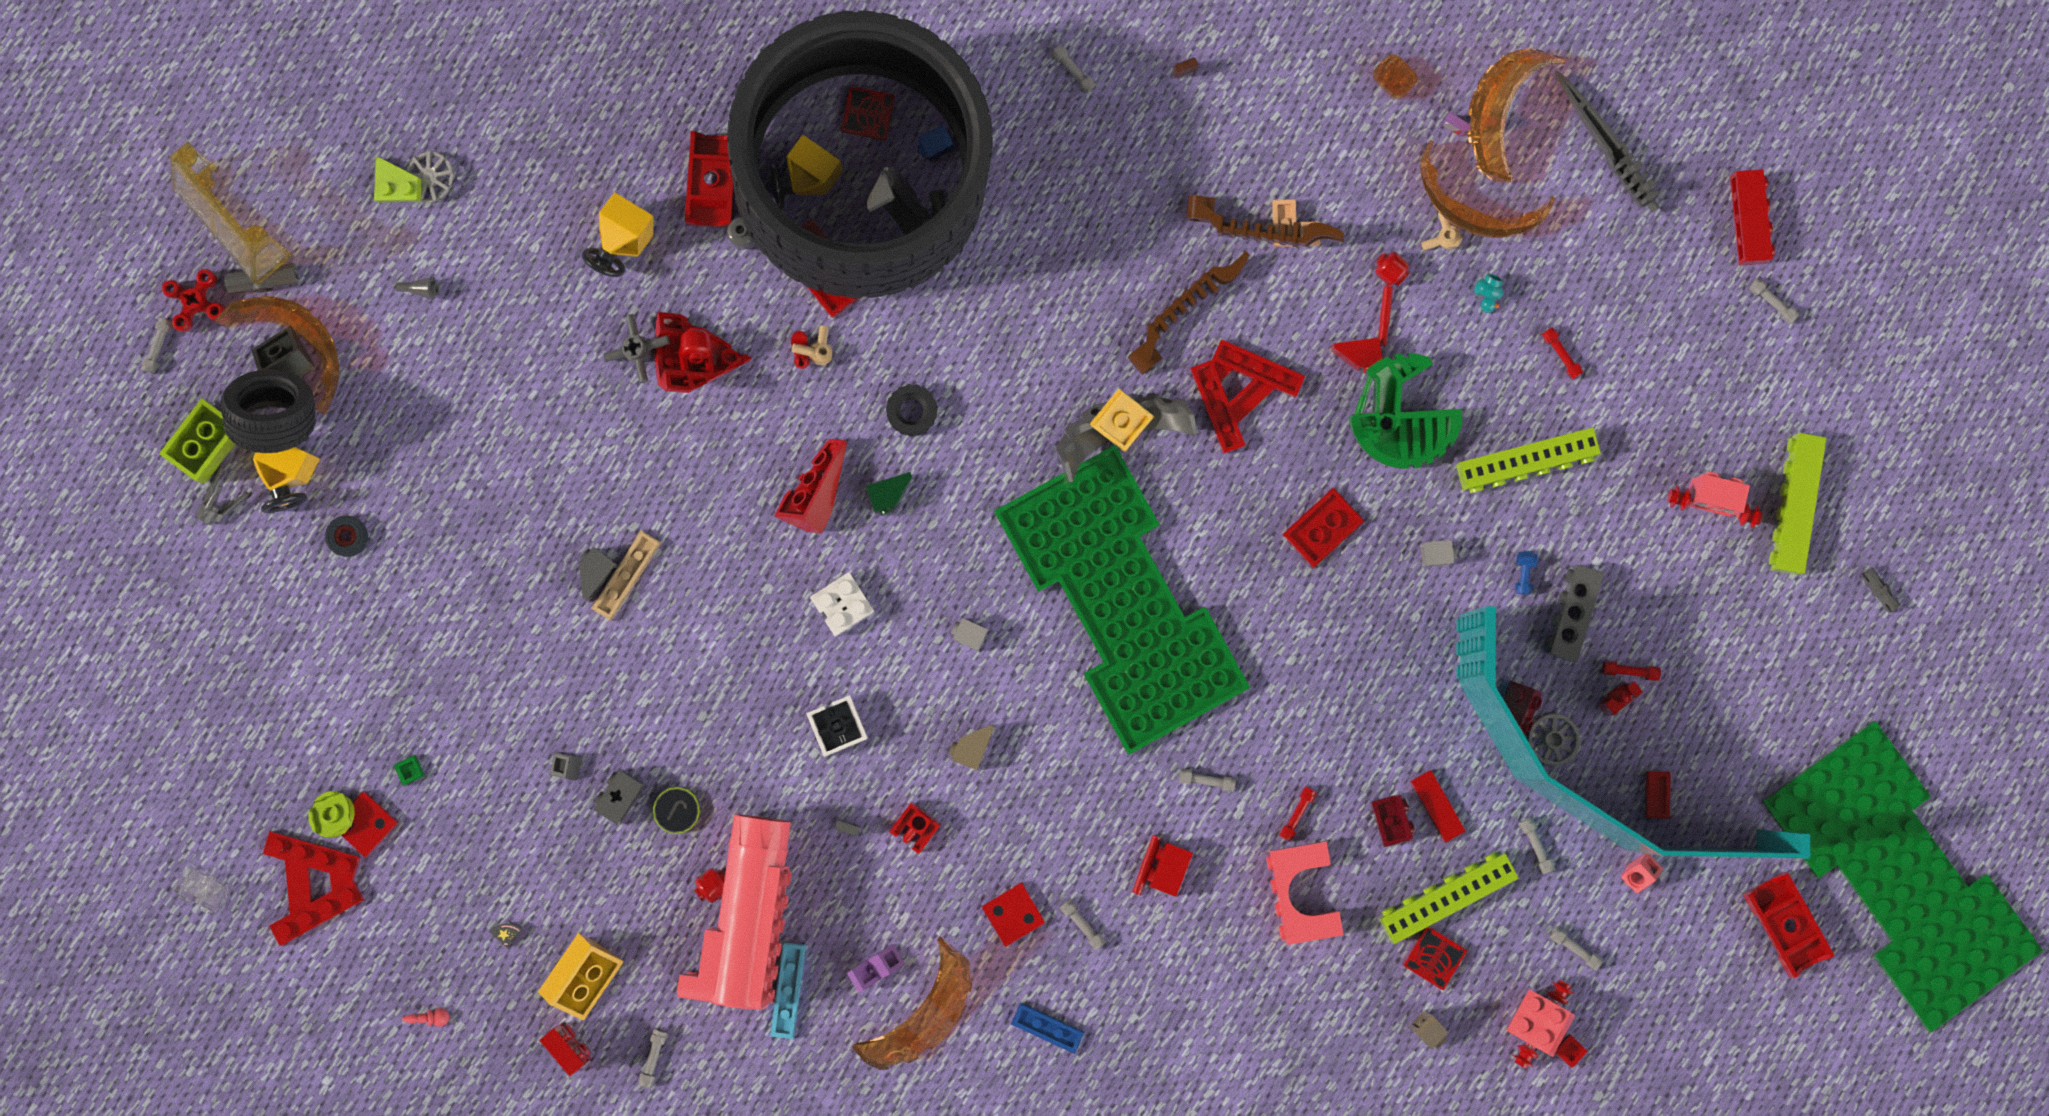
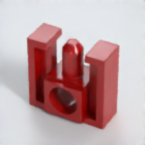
(1619, 698)
(926, 832)

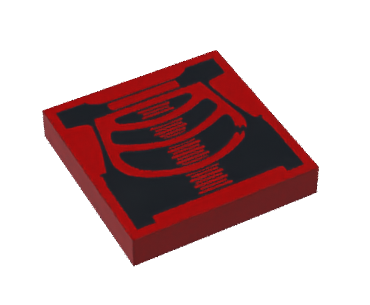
(868, 113)
(1434, 958)

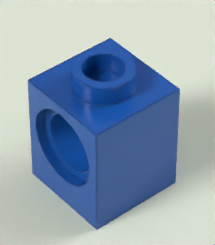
(935, 143)

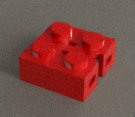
(566, 1049)

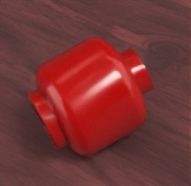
(1391, 268)
(695, 345)
(710, 885)

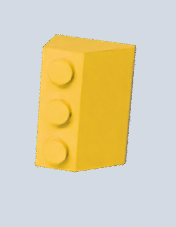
(580, 977)

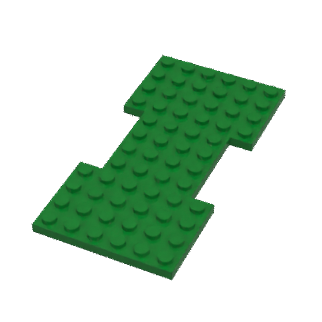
(1155, 661)
(1943, 935)

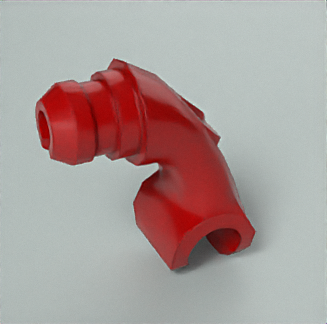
(800, 361)

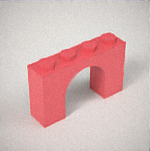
(1295, 925)

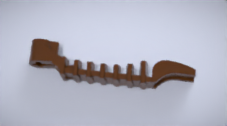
(1202, 210)
(1146, 355)

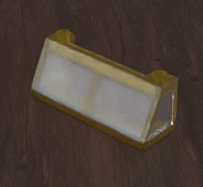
(251, 248)

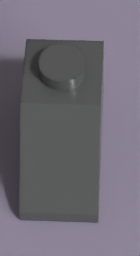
(594, 572)

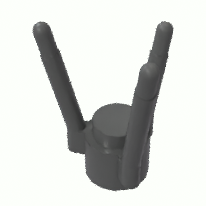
(208, 510)

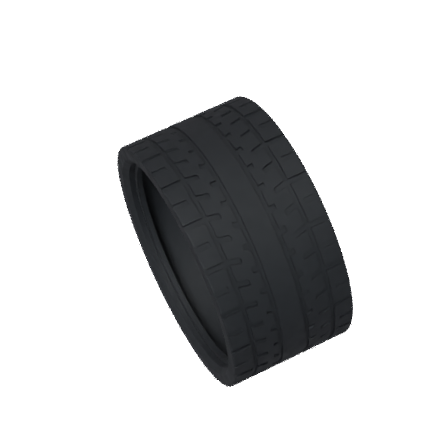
(851, 46)

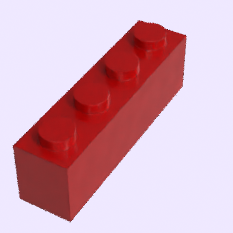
(1751, 217)

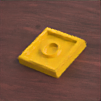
(1121, 420)

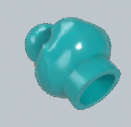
(1491, 289)

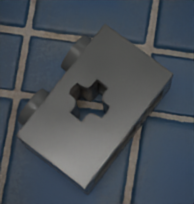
(617, 810)

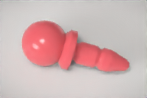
(437, 1017)

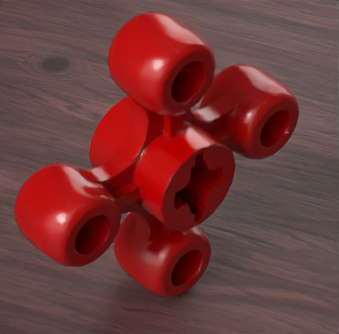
(190, 308)

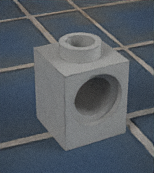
(1438, 553)
(969, 634)

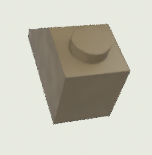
(971, 748)
(1429, 1030)

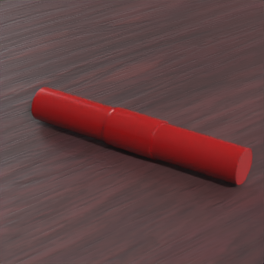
(1385, 315)
(1146, 865)

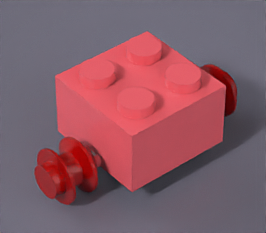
(1717, 496)
(1541, 1023)

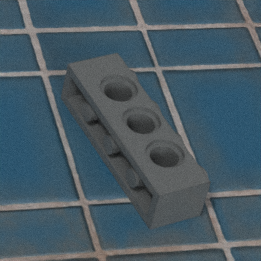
(1591, 583)

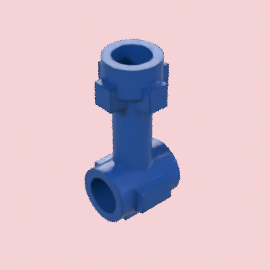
(1526, 560)

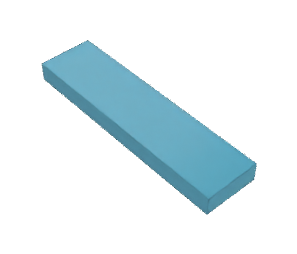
(788, 990)

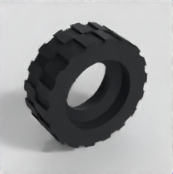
(899, 397)

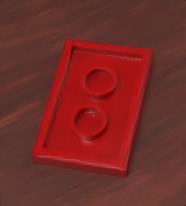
(1323, 527)

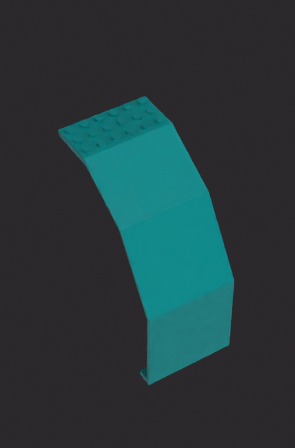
(1478, 681)

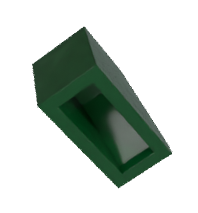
(888, 493)

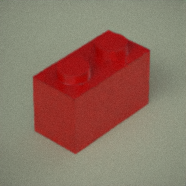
(1170, 869)

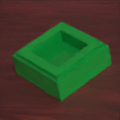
(409, 770)

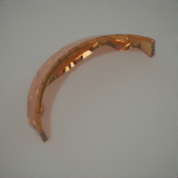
(1491, 105)
(1469, 218)
(307, 326)
(930, 1021)

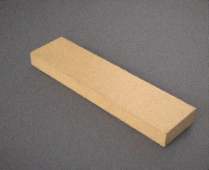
(626, 575)

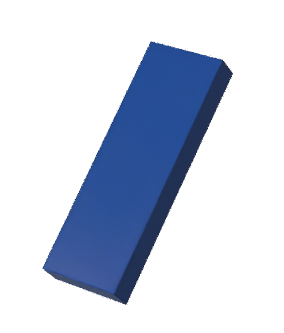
(1047, 1028)

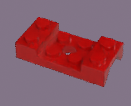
(709, 203)
(1774, 904)

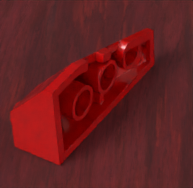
(814, 497)

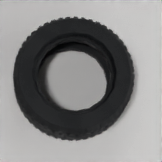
(273, 431)

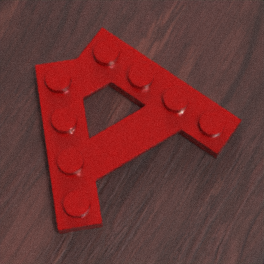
(1226, 415)
(303, 911)

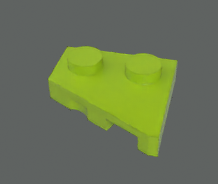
(395, 184)

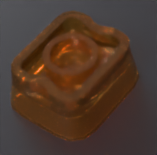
(1395, 77)

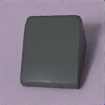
(565, 766)

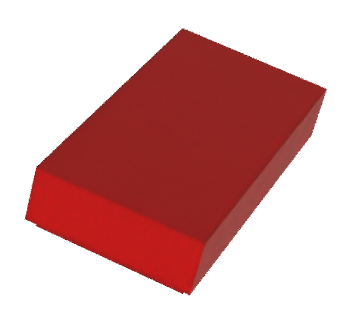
(1657, 795)

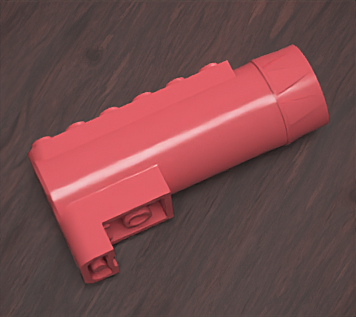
(743, 949)

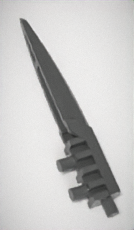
(1615, 152)

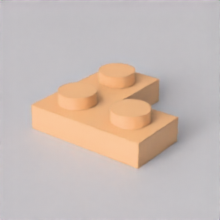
(1285, 213)

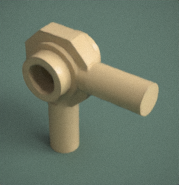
(1448, 237)
(820, 352)

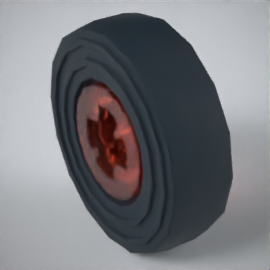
(348, 524)

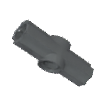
(240, 282)

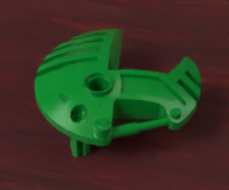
(1411, 435)

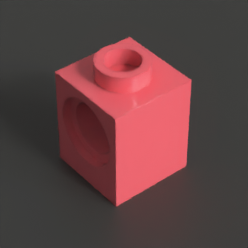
(1641, 872)

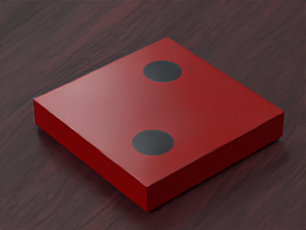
(369, 824)
(1013, 914)

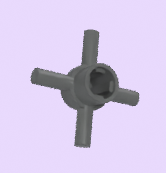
(639, 355)

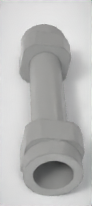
(1061, 55)
(1758, 287)
(164, 326)
(1226, 783)
(1546, 864)
(1095, 940)
(1591, 959)
(647, 1078)

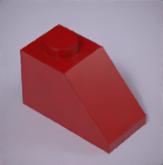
(1359, 353)

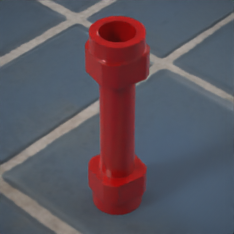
(1550, 336)
(1651, 672)
(1287, 832)

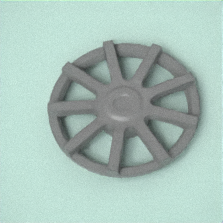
(430, 176)
(1554, 739)

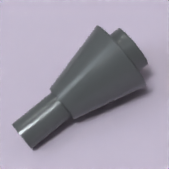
(425, 287)

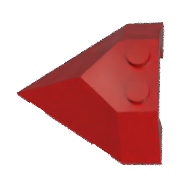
(676, 372)

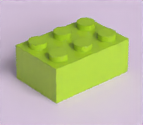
(199, 442)

